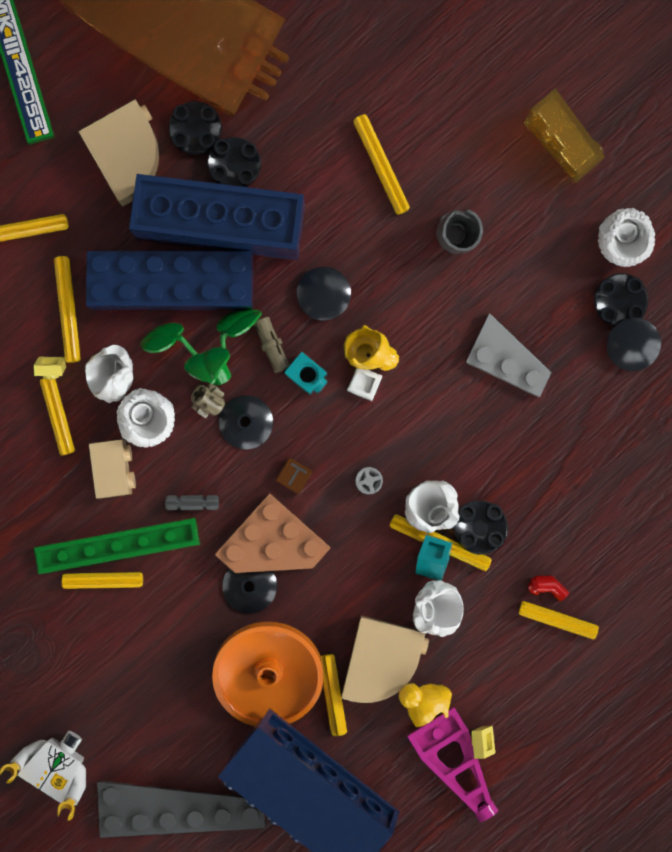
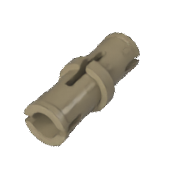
(271, 345)

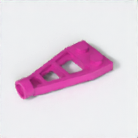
(436, 735)

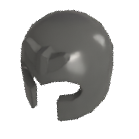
(459, 231)

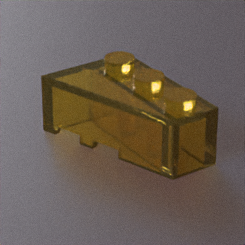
(564, 136)

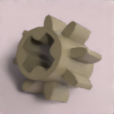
(207, 400)

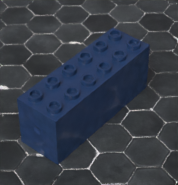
(217, 216)
(307, 791)

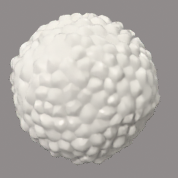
(626, 237)
(145, 418)

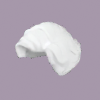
(109, 373)
(432, 506)
(438, 609)

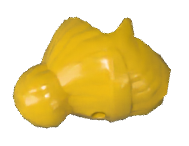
(372, 342)
(425, 702)

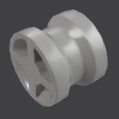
(369, 480)

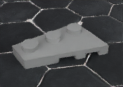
(507, 359)

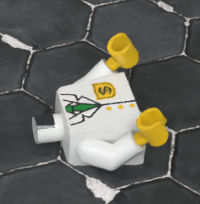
(53, 769)

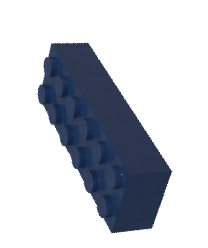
(169, 280)

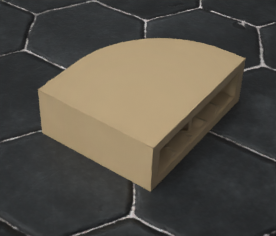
(123, 147)
(382, 660)

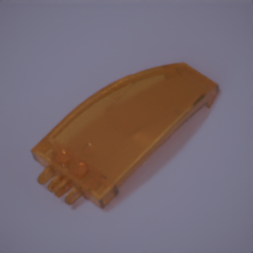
(198, 44)

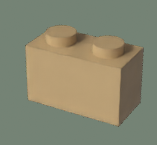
(111, 469)

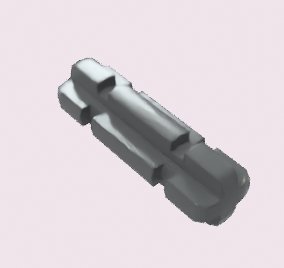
(192, 502)

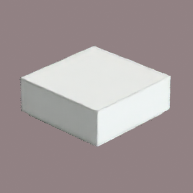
(364, 383)

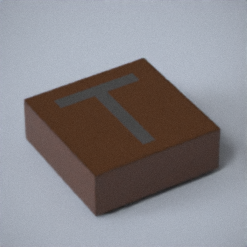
(294, 476)

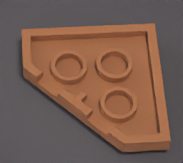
(272, 542)

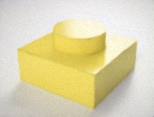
(49, 367)
(483, 742)

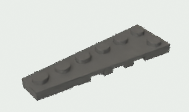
(155, 810)

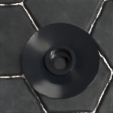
(256, 432)
(254, 601)

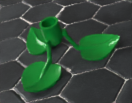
(210, 364)

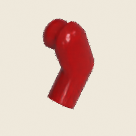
(547, 583)

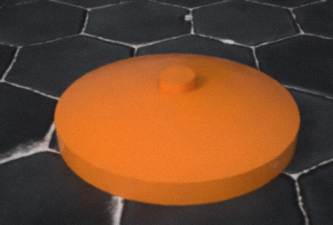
(267, 669)

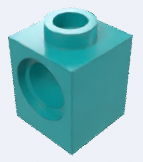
(301, 363)
(433, 558)

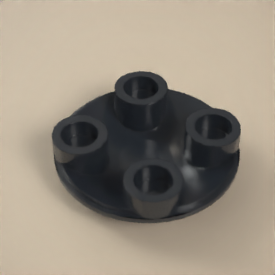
(195, 127)
(234, 162)
(323, 293)
(620, 298)
(633, 344)
(481, 527)

